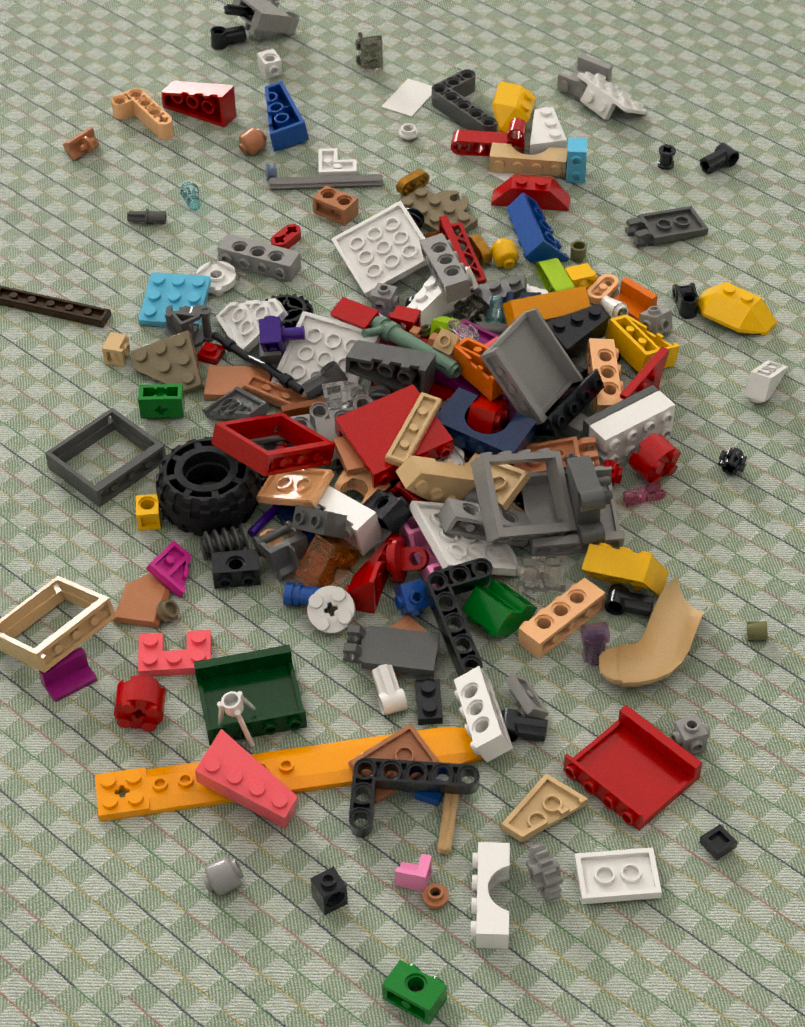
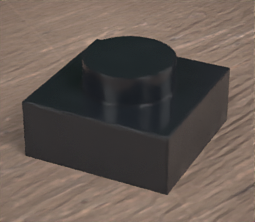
(718, 842)

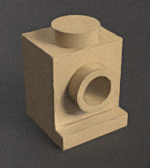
(116, 349)

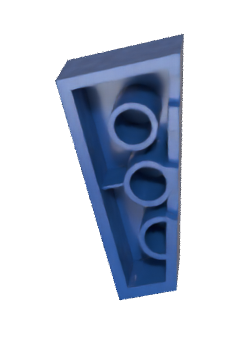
(284, 118)

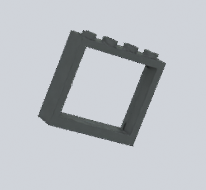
(122, 478)

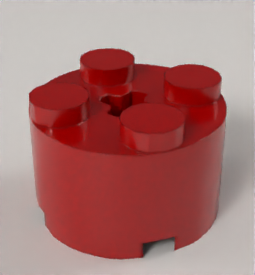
(655, 458)
(139, 703)

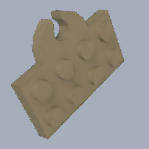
(439, 205)

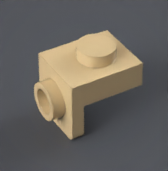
(445, 341)

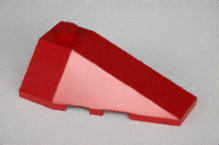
(370, 580)

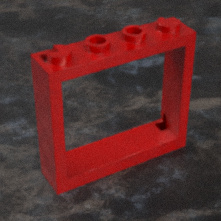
(310, 448)

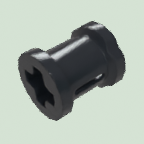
(666, 157)

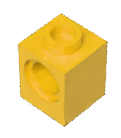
(581, 275)
(148, 512)

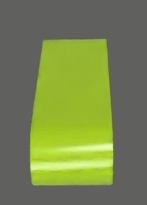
(553, 275)

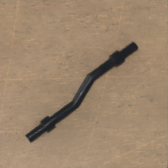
(284, 378)

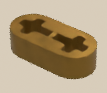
(412, 181)
(481, 249)

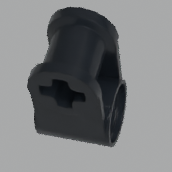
(686, 300)

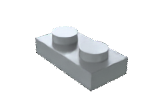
(527, 697)

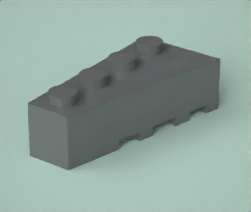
(392, 365)

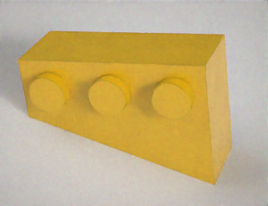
(637, 343)

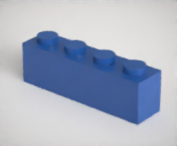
(533, 231)

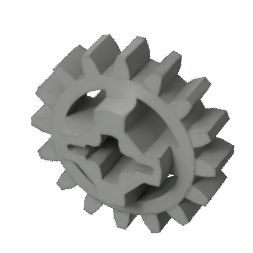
(544, 872)

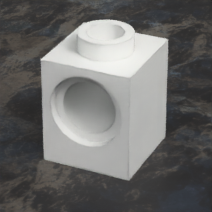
(269, 63)

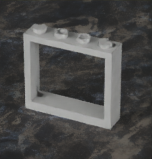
(488, 500)

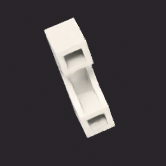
(492, 921)

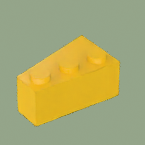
(625, 567)

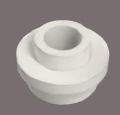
(408, 131)

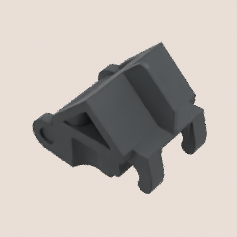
(183, 320)
(285, 555)

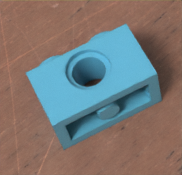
(576, 160)

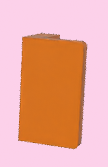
(636, 297)

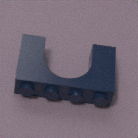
(454, 418)

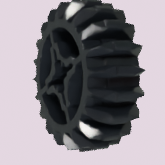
(294, 307)

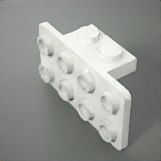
(604, 96)

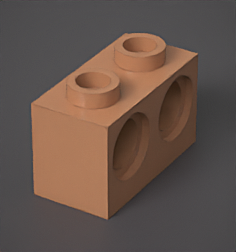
(335, 205)

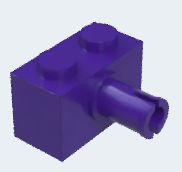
(274, 334)

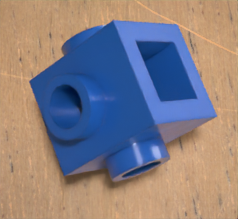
(411, 598)

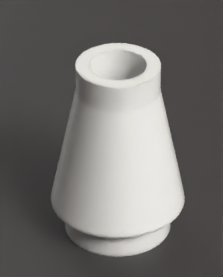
(614, 307)

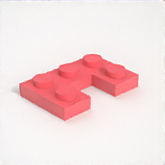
(157, 662)

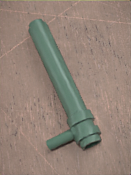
(393, 333)

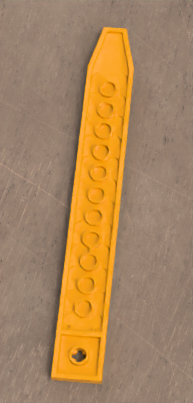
(297, 768)

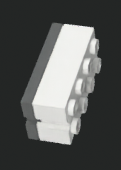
(629, 422)

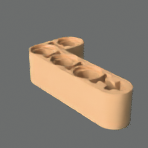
(141, 105)

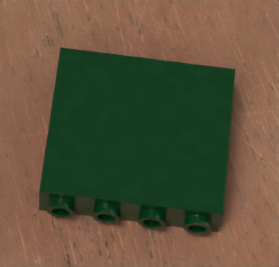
(266, 682)

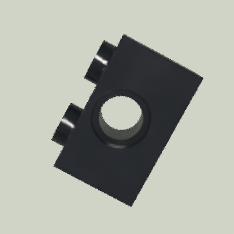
(390, 510)
(236, 568)

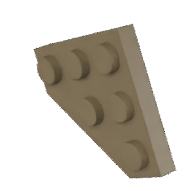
(170, 362)

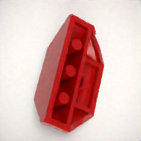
(542, 189)

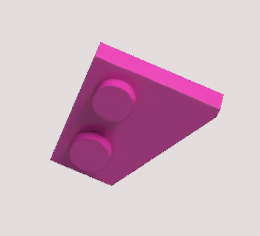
(171, 567)

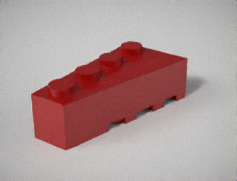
(202, 101)

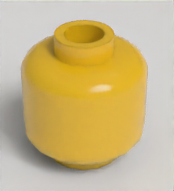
(504, 253)

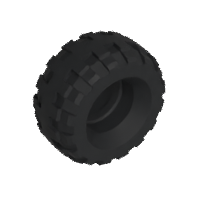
(210, 506)

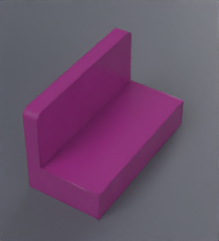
(68, 675)

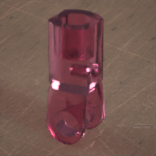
(644, 494)

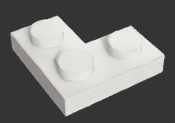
(330, 165)

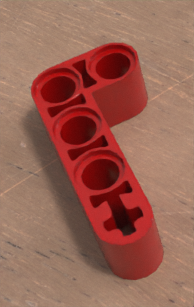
(480, 142)

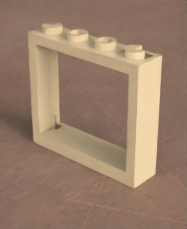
(96, 615)

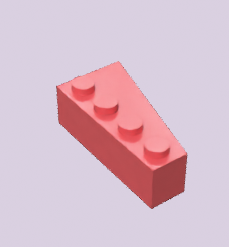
(241, 778)

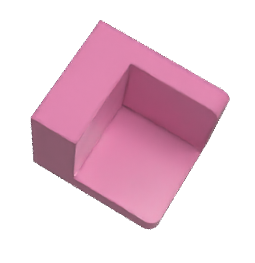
(413, 875)

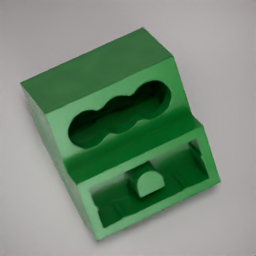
(498, 609)

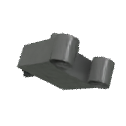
(587, 498)

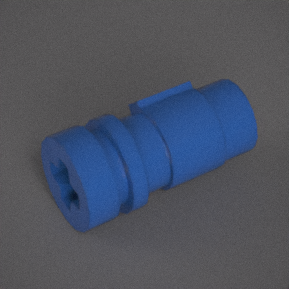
(298, 594)

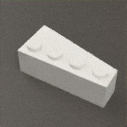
(432, 301)
(362, 523)

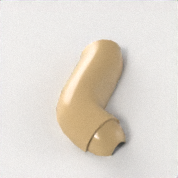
(661, 647)

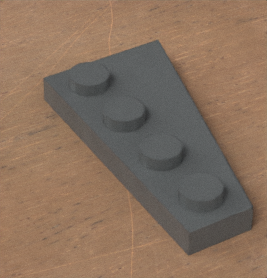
(237, 405)

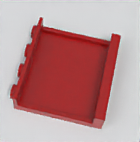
(376, 425)
(634, 769)

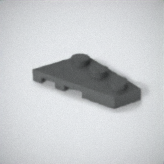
(500, 287)

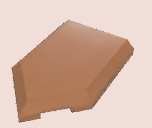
(140, 602)

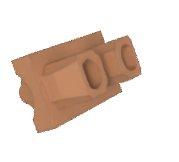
(81, 144)

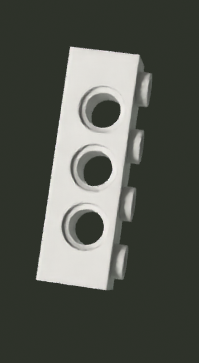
(482, 714)

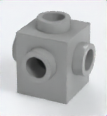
(384, 298)
(657, 319)
(691, 734)

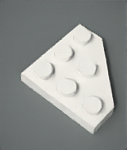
(242, 320)

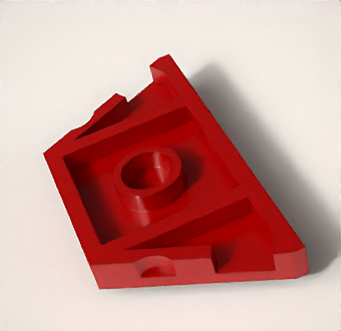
(649, 375)

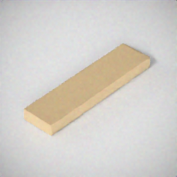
(413, 429)

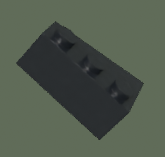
(577, 327)

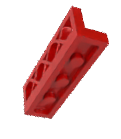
(448, 231)

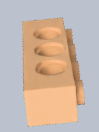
(603, 356)
(561, 618)

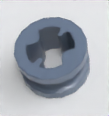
(271, 171)

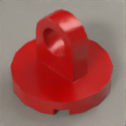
(400, 559)

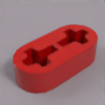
(287, 236)

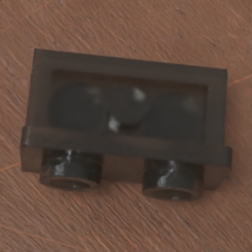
(370, 53)

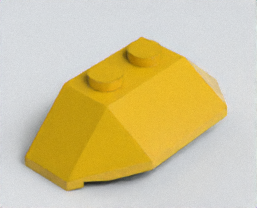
(511, 102)
(736, 309)

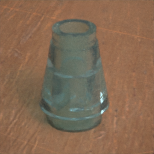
(190, 194)
(496, 311)

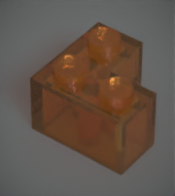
(324, 558)

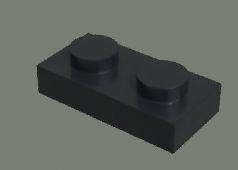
(428, 702)

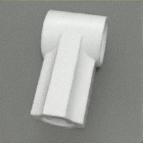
(390, 695)

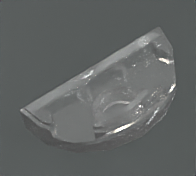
(463, 330)

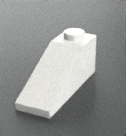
(764, 381)

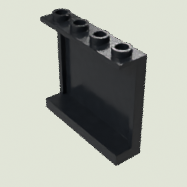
(569, 405)

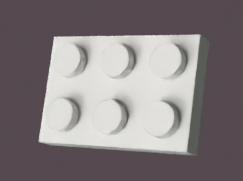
(617, 875)

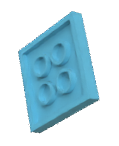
(172, 290)

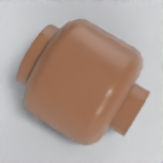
(252, 141)

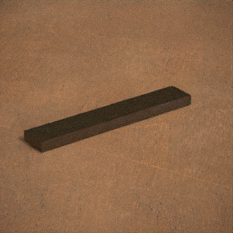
(54, 306)

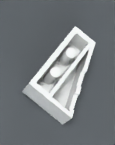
(546, 131)

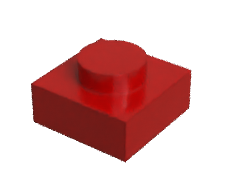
(210, 353)

